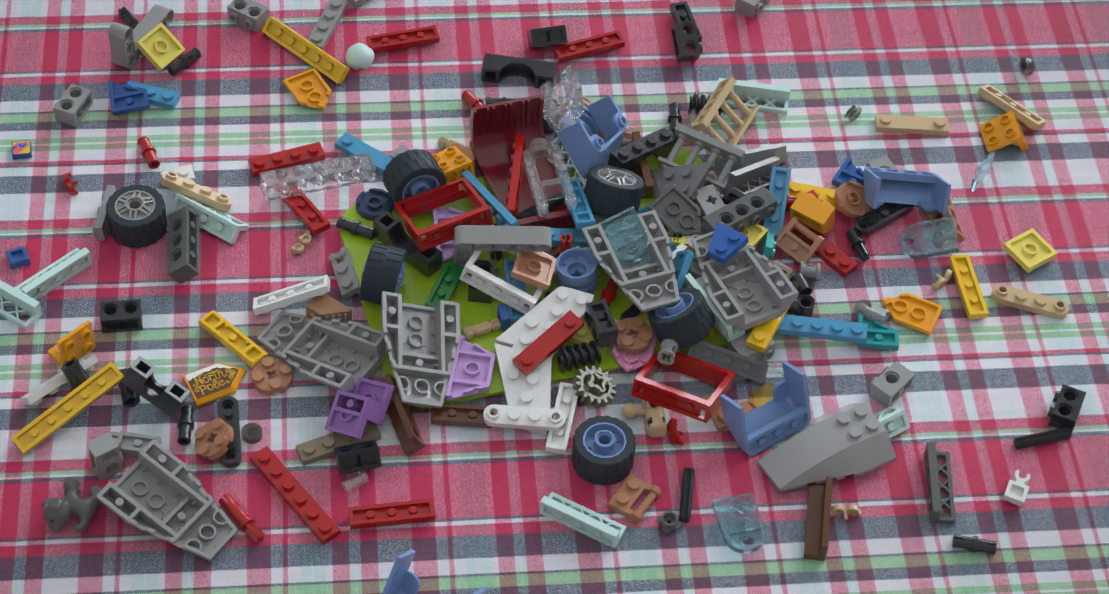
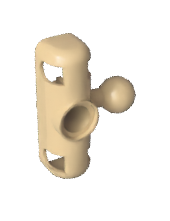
(651, 413)

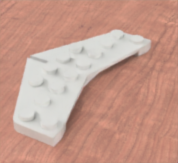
(536, 387)

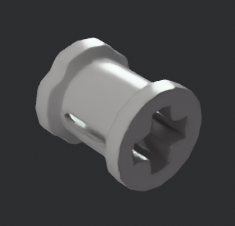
(810, 270)
(667, 352)

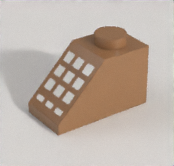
(328, 309)

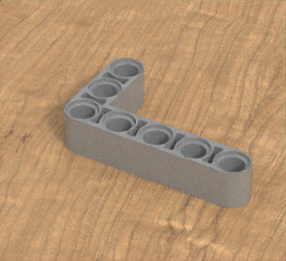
(123, 38)
(499, 238)

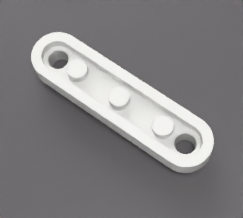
(524, 417)

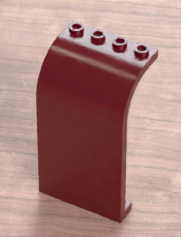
(492, 137)

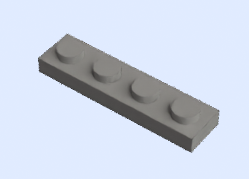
(327, 23)

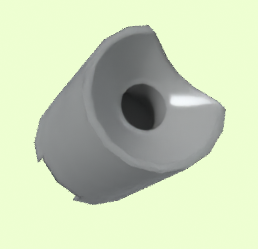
(871, 311)

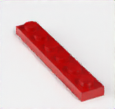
(516, 175)
(295, 495)

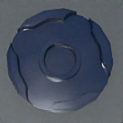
(373, 203)

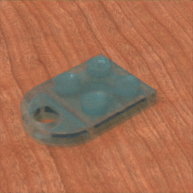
(625, 234)
(930, 238)
(740, 520)

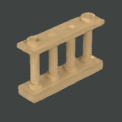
(717, 101)

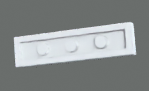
(290, 295)
(52, 385)
(566, 402)

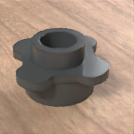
(669, 516)

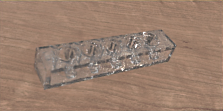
(317, 176)

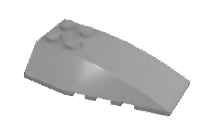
(648, 281)
(746, 287)
(420, 347)
(325, 349)
(830, 446)
(169, 503)

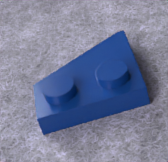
(127, 98)
(847, 173)
(725, 243)

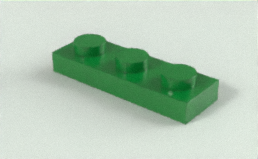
(445, 284)

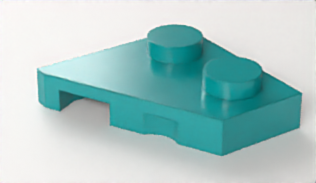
(768, 246)
(879, 336)

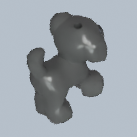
(57, 511)

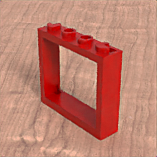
(438, 197)
(678, 400)

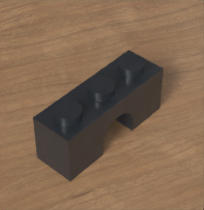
(142, 381)

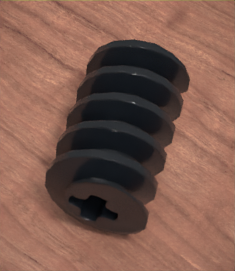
(699, 102)
(578, 354)

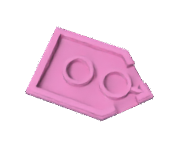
(633, 361)

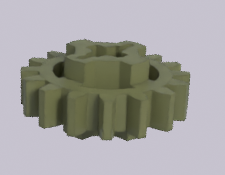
(596, 386)

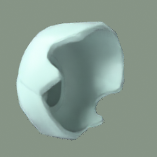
(359, 56)

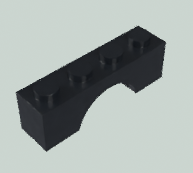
(498, 67)
(657, 143)
(391, 232)

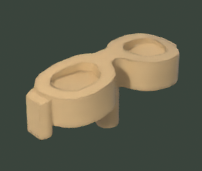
(304, 240)
(940, 283)
(850, 509)

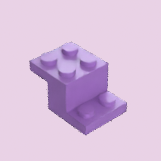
(354, 409)

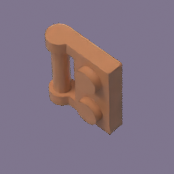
(795, 246)
(629, 494)

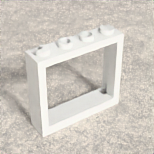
(498, 288)

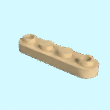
(197, 192)
(1030, 301)

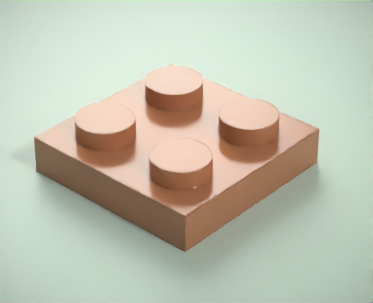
(533, 268)

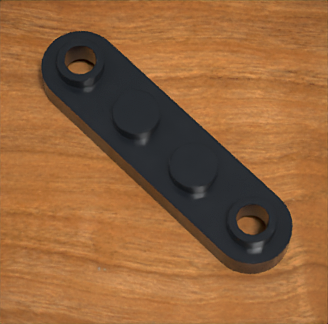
(881, 217)
(231, 417)

